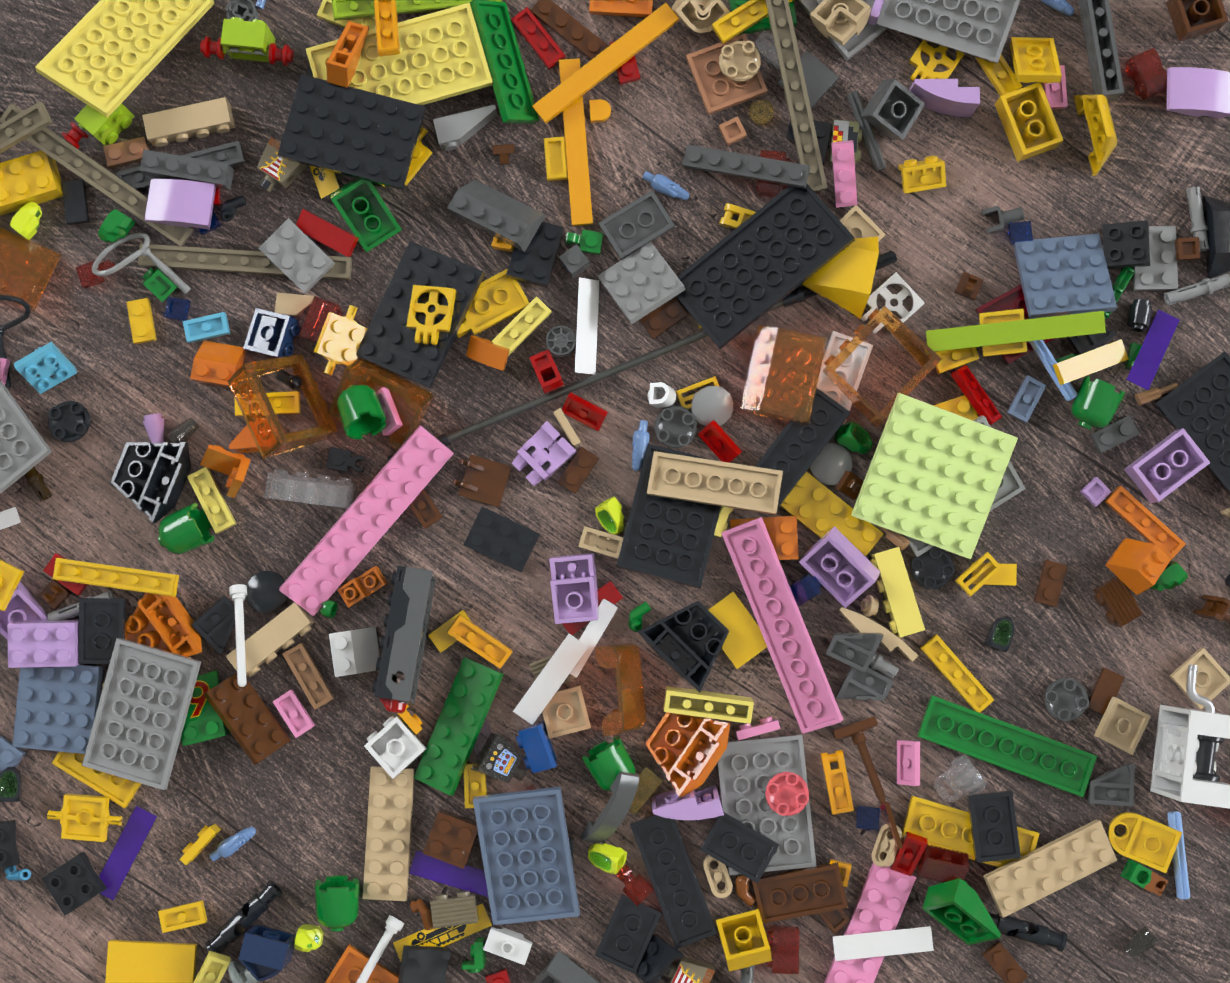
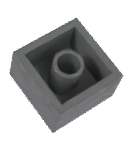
(892, 109)

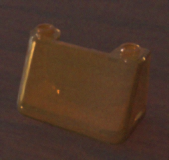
(408, 398)
(629, 682)

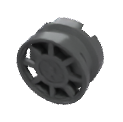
(242, 9)
(561, 341)

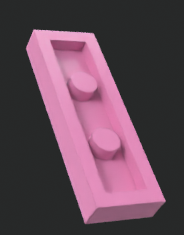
(844, 173)

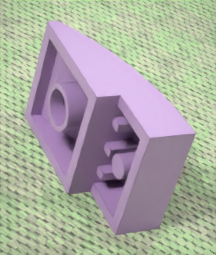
(1198, 91)
(946, 96)
(180, 203)
(574, 588)
(21, 608)
(693, 806)

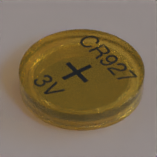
(761, 111)

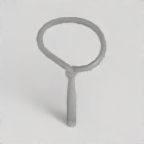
(145, 251)

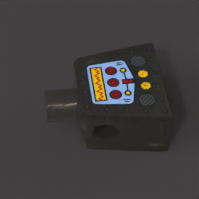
(499, 760)

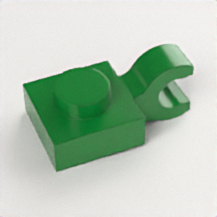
(589, 241)

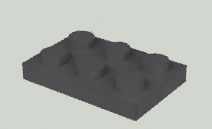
(636, 225)

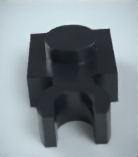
(342, 459)

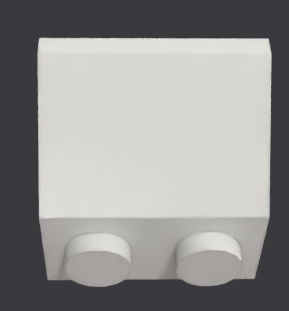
(354, 651)

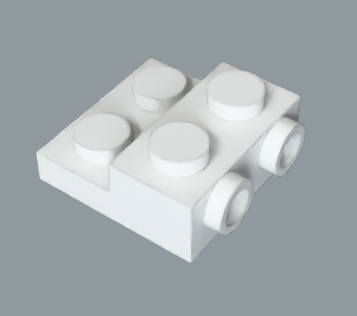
(394, 746)

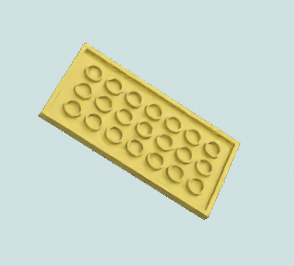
(118, 48)
(435, 61)

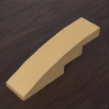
(601, 542)
(865, 625)

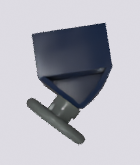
(263, 954)

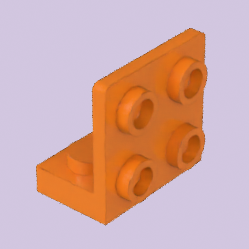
(227, 463)

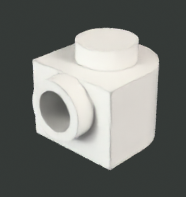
(661, 395)

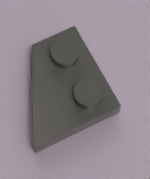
(854, 648)
(864, 686)
(1113, 787)

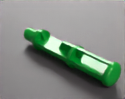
(1120, 284)

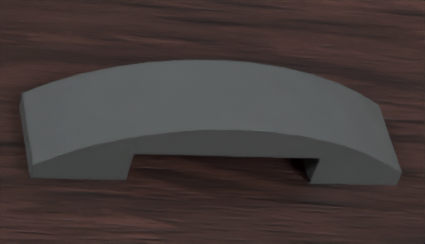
(616, 809)

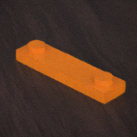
(1144, 522)

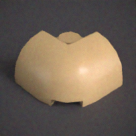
(699, 14)
(840, 18)

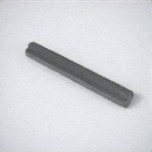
(867, 132)

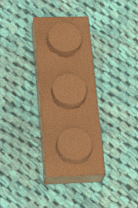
(308, 676)

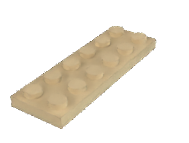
(715, 482)
(388, 835)
(1050, 868)

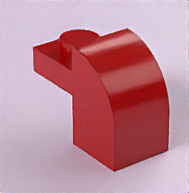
(546, 371)

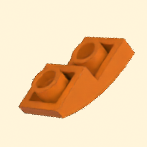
(487, 353)
(362, 586)

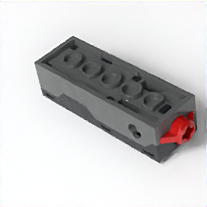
(404, 637)

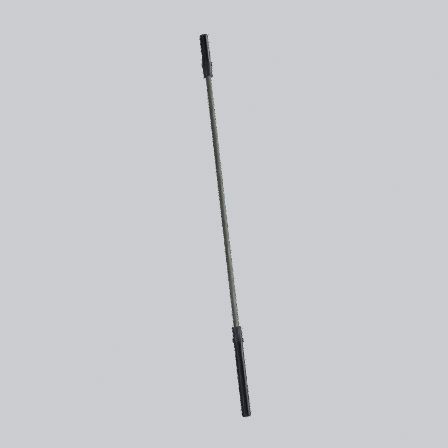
(797, 295)

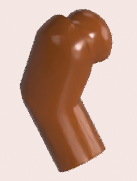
(741, 890)
(420, 906)

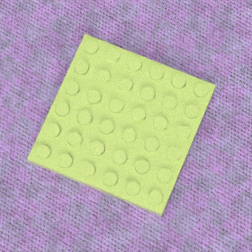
(934, 476)

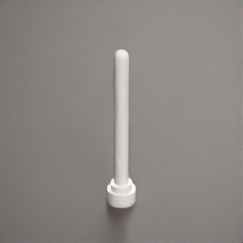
(238, 594)
(392, 927)

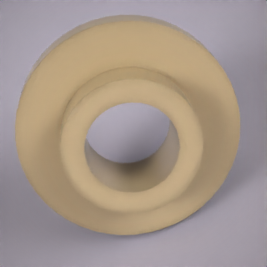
(869, 605)

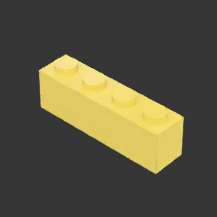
(897, 592)
(708, 704)

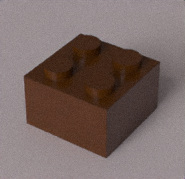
(1196, 17)
(451, 838)

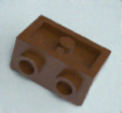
(663, 317)

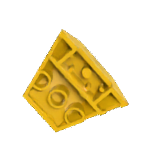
(1100, 128)
(848, 276)

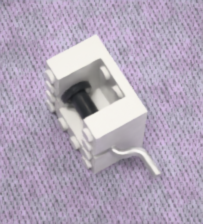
(1186, 751)

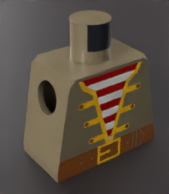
(277, 169)
(690, 971)

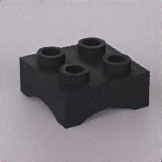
(1126, 244)
(8, 849)
(74, 883)
(424, 964)

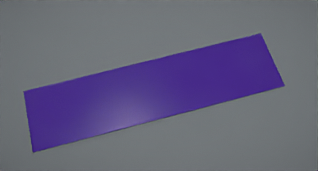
(1153, 349)
(126, 851)
(445, 873)

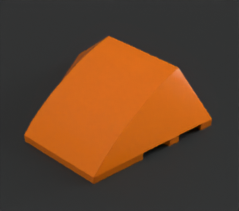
(164, 625)
(688, 749)

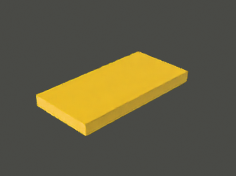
(117, 788)
(150, 962)

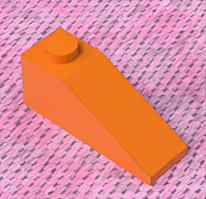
(346, 54)

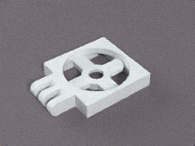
(887, 295)

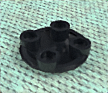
(68, 421)
(932, 568)
(264, 592)

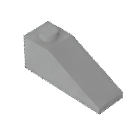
(459, 127)

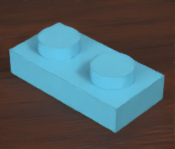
(206, 327)

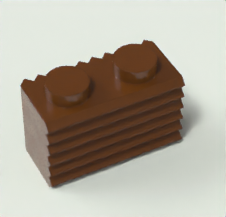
(1117, 601)

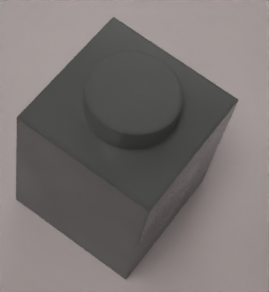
(574, 261)

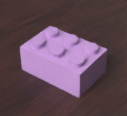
(1167, 466)
(840, 567)
(43, 643)

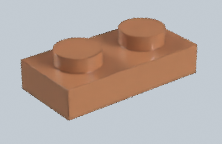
(125, 152)

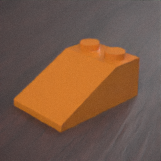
(782, 533)

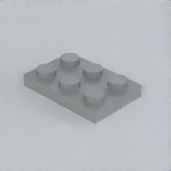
(296, 256)
(1163, 271)

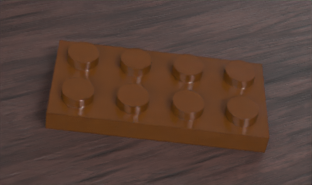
(247, 719)
(800, 893)

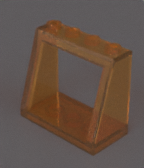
(912, 343)
(260, 413)

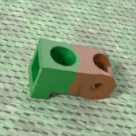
(1144, 877)

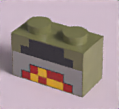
(845, 131)

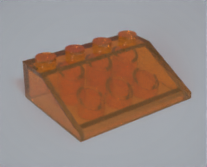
(24, 267)
(783, 374)

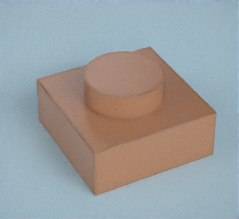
(732, 131)

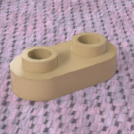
(885, 845)
(717, 875)

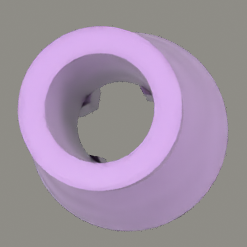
(155, 427)

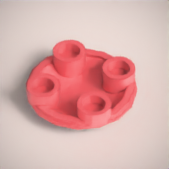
(787, 793)

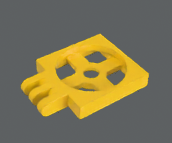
(927, 72)
(429, 328)

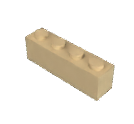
(188, 122)
(272, 637)

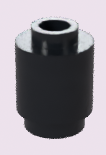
(1139, 315)

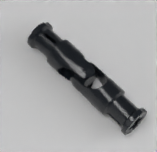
(245, 916)
(1039, 934)

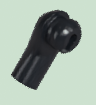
(229, 207)
(293, 381)

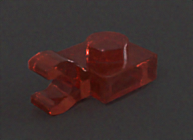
(86, 276)
(636, 887)

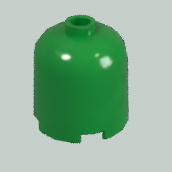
(1095, 403)
(361, 411)
(185, 530)
(607, 761)
(337, 901)

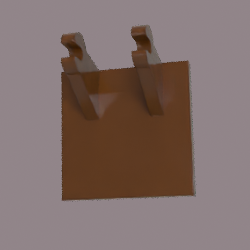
(483, 480)

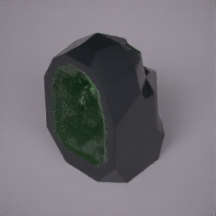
(1000, 634)
(10, 785)

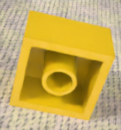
(744, 940)

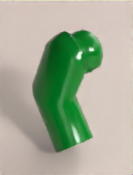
(636, 616)

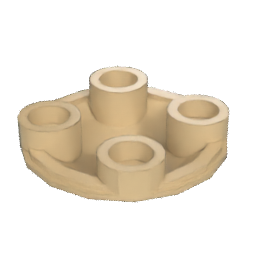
(740, 60)

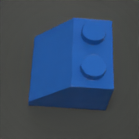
(537, 747)

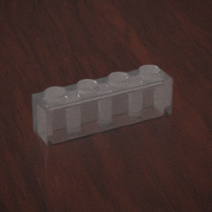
(310, 490)

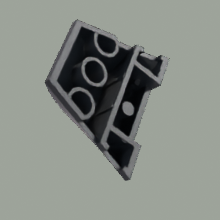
(1218, 235)
(153, 475)
(687, 642)

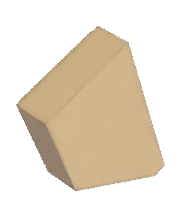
(292, 303)
(567, 428)

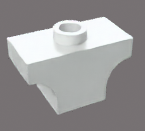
(508, 945)

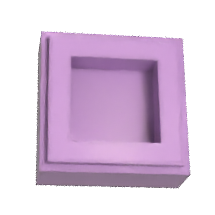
(875, 12)
(1095, 491)

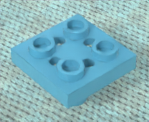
(44, 364)

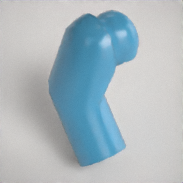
(14, 875)

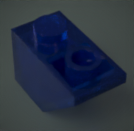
(805, 588)

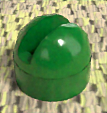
(329, 608)

